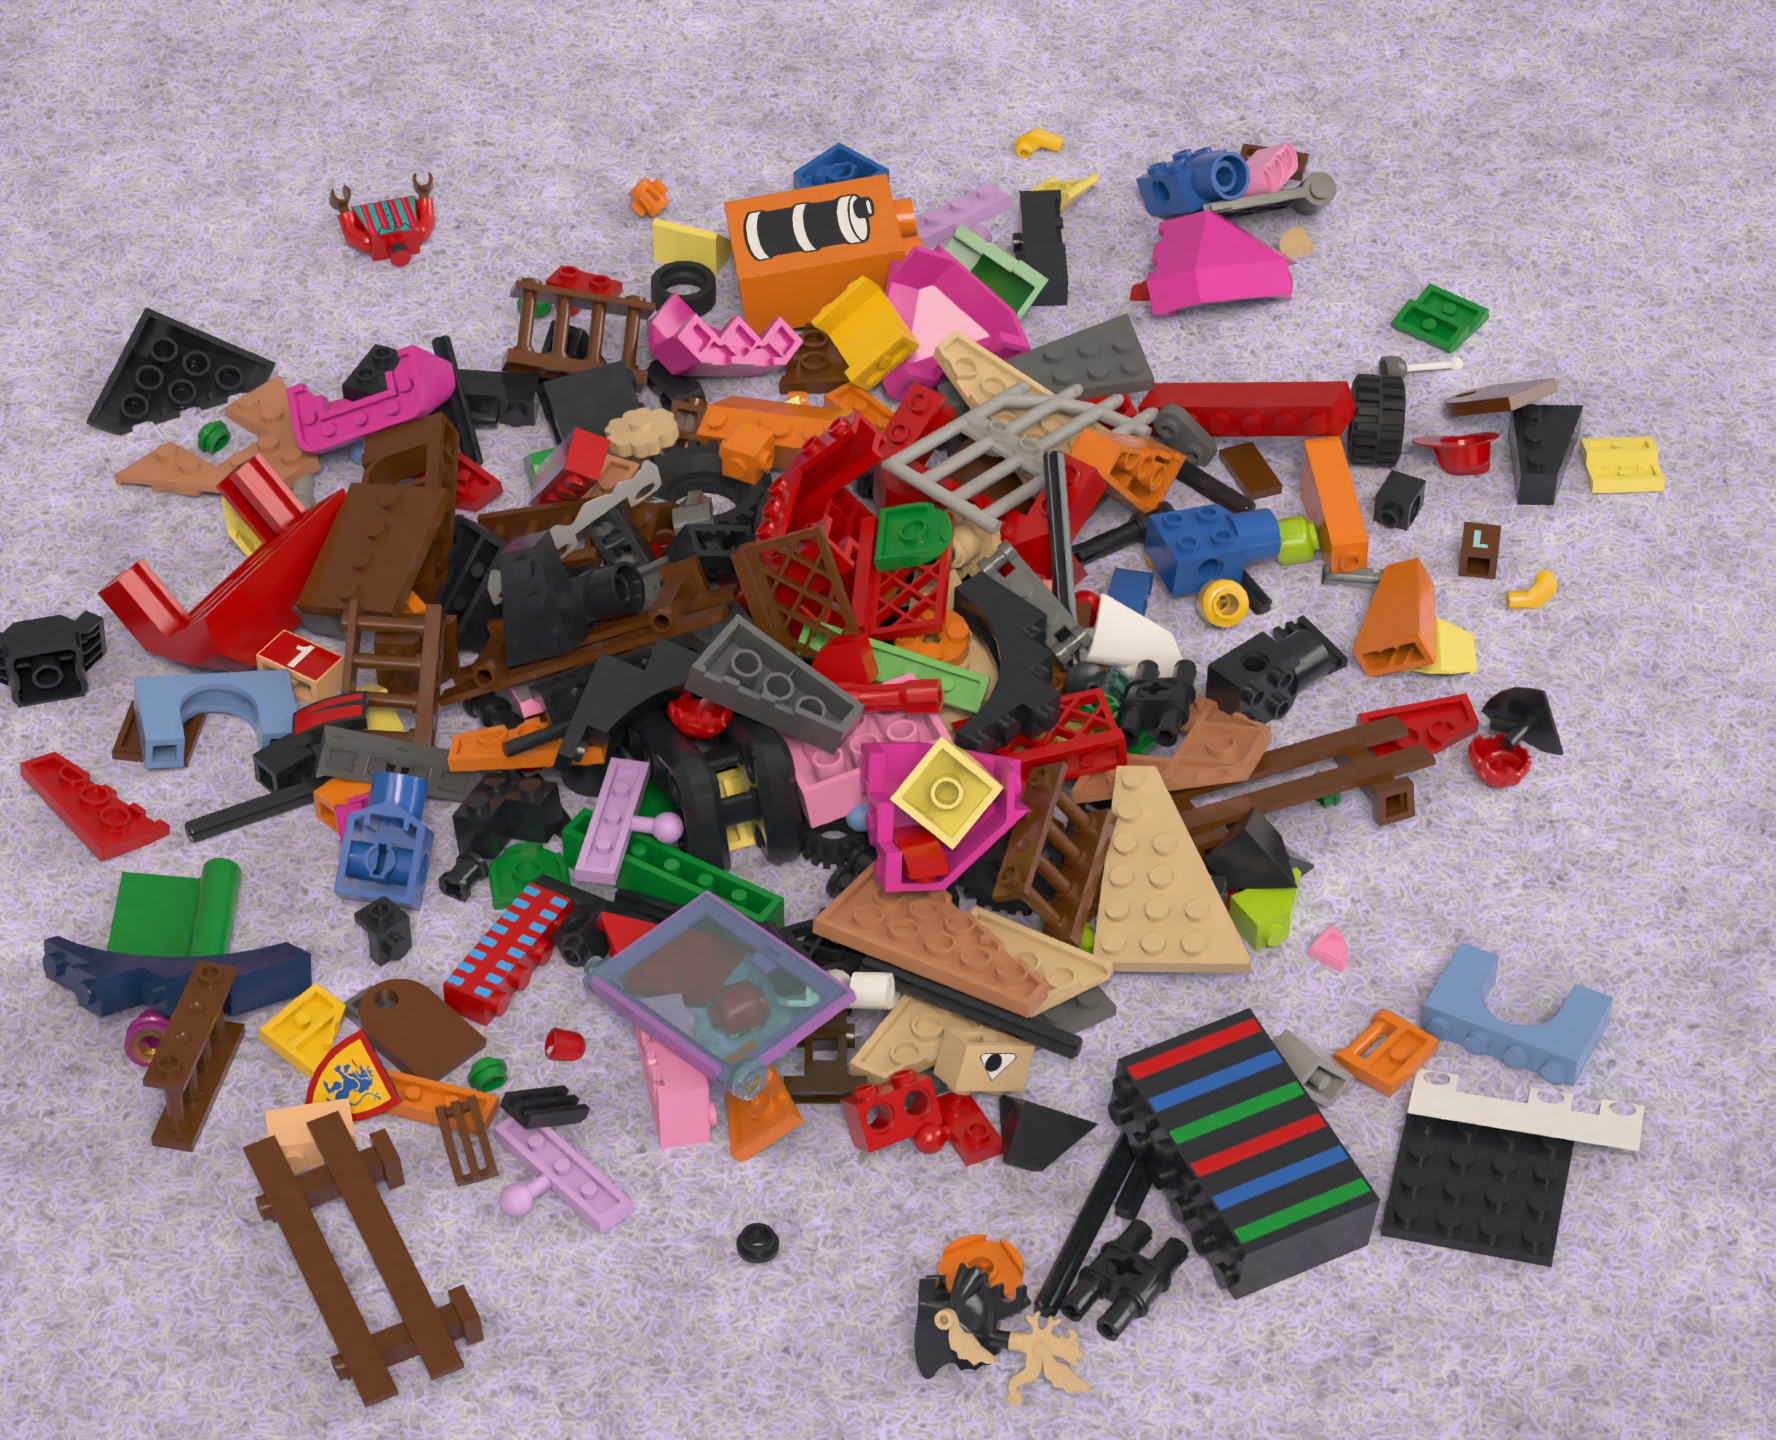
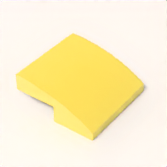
(1622, 464)

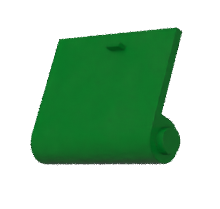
(176, 913)

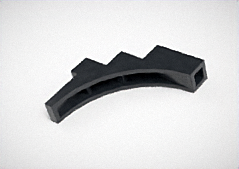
(1014, 639)

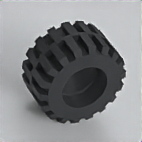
(1378, 421)

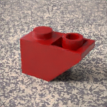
(847, 659)

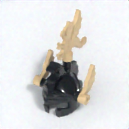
(967, 1331)

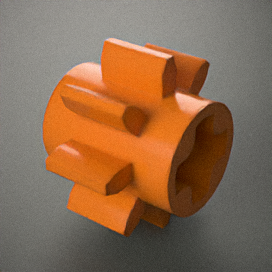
(648, 197)

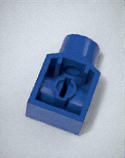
(834, 166)
(1193, 181)
(1209, 544)
(387, 844)

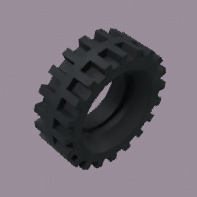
(701, 470)

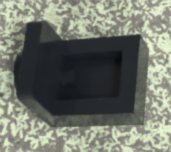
(387, 930)

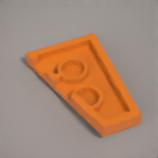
(761, 1119)

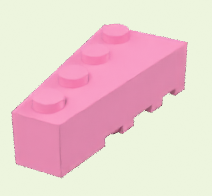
(676, 1095)

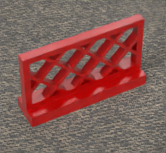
(870, 586)
(1081, 752)

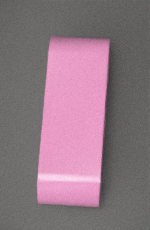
(1271, 169)

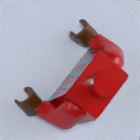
(388, 227)

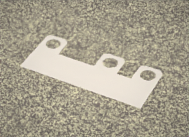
(1530, 1117)

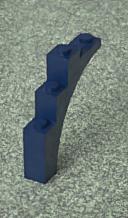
(119, 981)

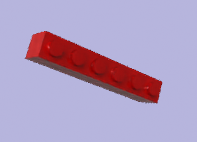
(1259, 407)

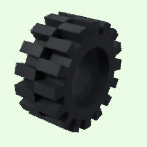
(830, 850)

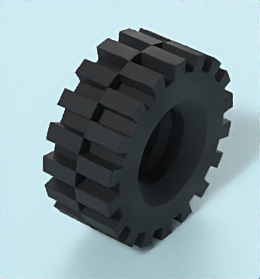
(983, 875)

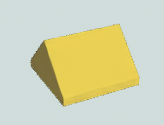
(685, 243)
(947, 791)

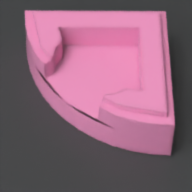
(1330, 949)

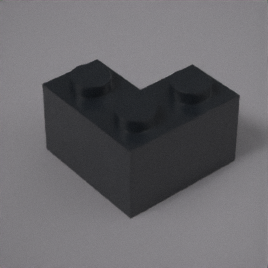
(507, 809)

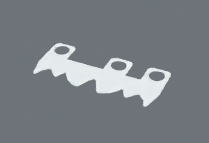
(589, 512)

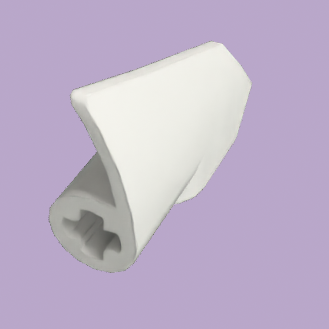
(1128, 638)
(871, 989)

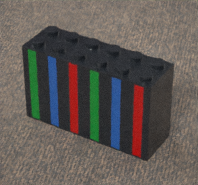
(1242, 1154)

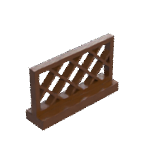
(761, 595)

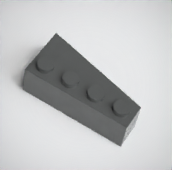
(774, 687)

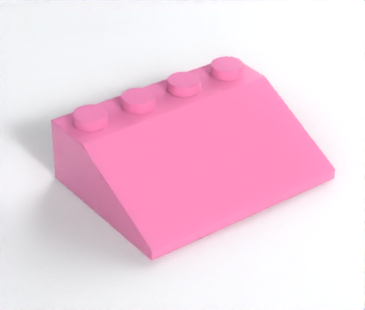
(831, 783)

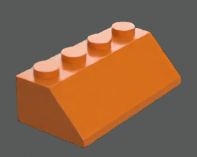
(790, 422)

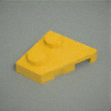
(305, 1029)

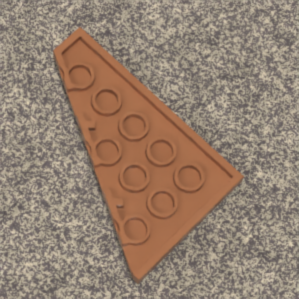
(932, 940)

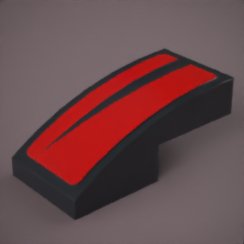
(342, 710)

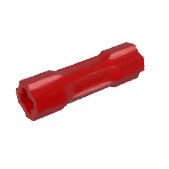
(912, 696)

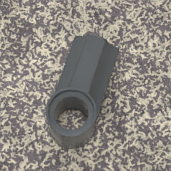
(693, 510)

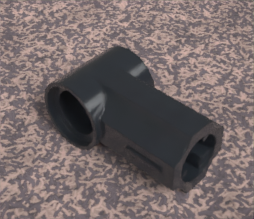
(671, 387)

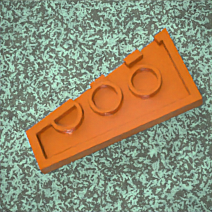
(484, 751)

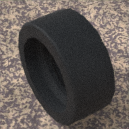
(685, 274)

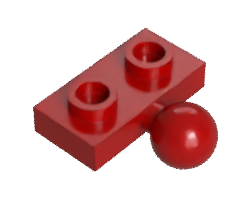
(573, 278)
(963, 1127)

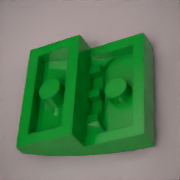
(1440, 318)

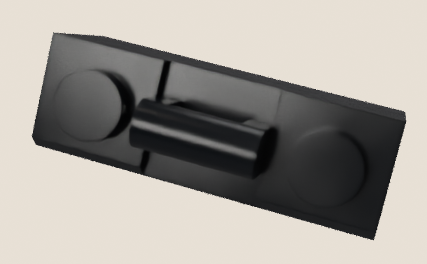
(499, 397)

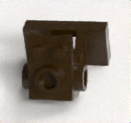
(825, 1079)

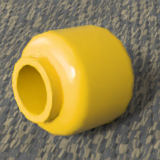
(1234, 600)

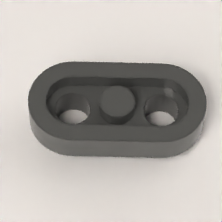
(1185, 435)

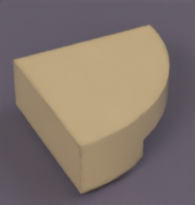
(1295, 243)

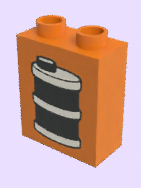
(811, 242)

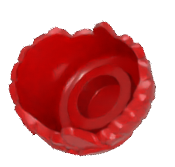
(699, 717)
(1497, 765)

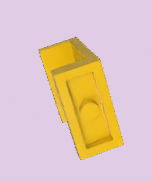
(866, 332)

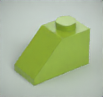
(1265, 914)

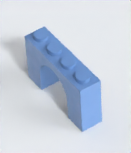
(167, 702)
(1551, 1049)

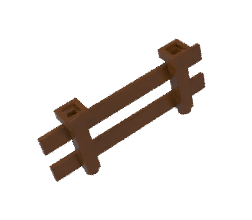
(682, 593)
(1390, 797)
(352, 1176)

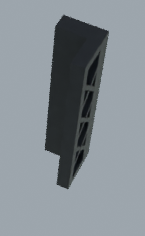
(562, 692)

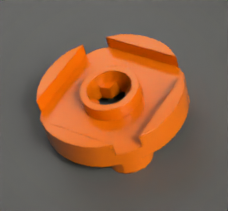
(952, 644)
(974, 1250)

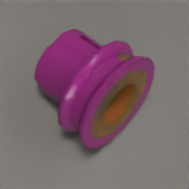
(144, 1036)

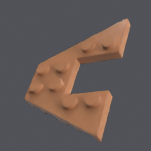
(261, 412)
(1214, 752)

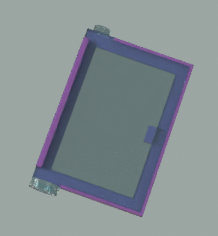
(718, 992)

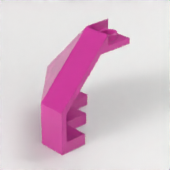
(1212, 262)
(933, 300)
(696, 349)
(883, 771)

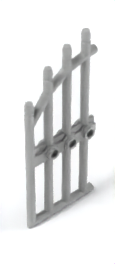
(1000, 439)

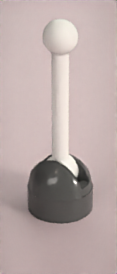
(1397, 366)

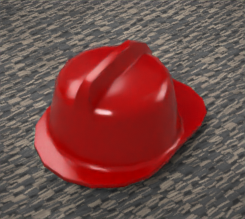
(1461, 454)

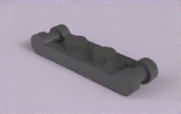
(1030, 588)

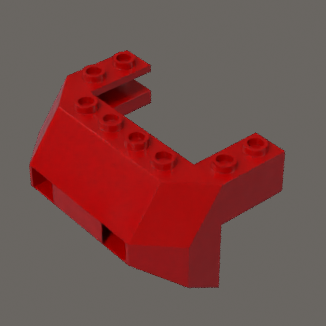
(924, 413)
(815, 494)
(253, 599)

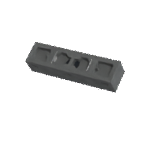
(359, 754)

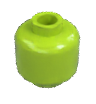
(1298, 540)

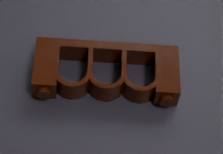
(408, 450)

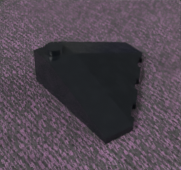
(173, 370)

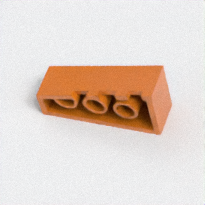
(1133, 467)

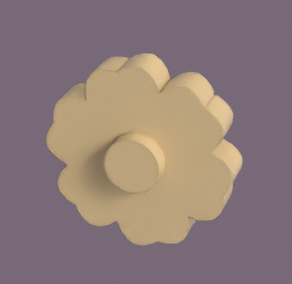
(642, 434)
(970, 545)

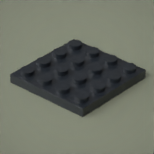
(1478, 1189)

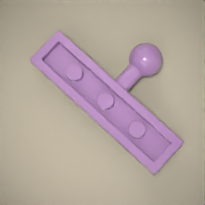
(966, 210)
(616, 819)
(562, 1171)

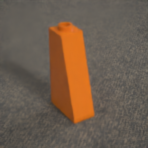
(1333, 505)
(1399, 622)

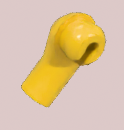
(1036, 139)

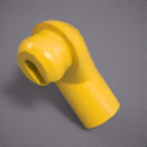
(1541, 591)

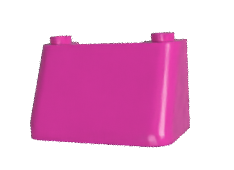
(414, 391)

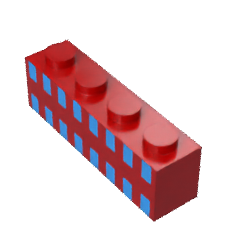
(570, 468)
(506, 955)

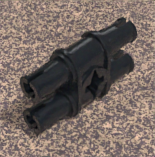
(1157, 702)
(1124, 1279)

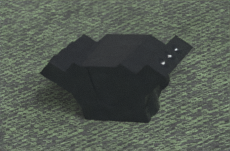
(50, 657)

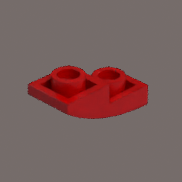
(921, 854)

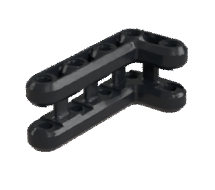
(694, 791)

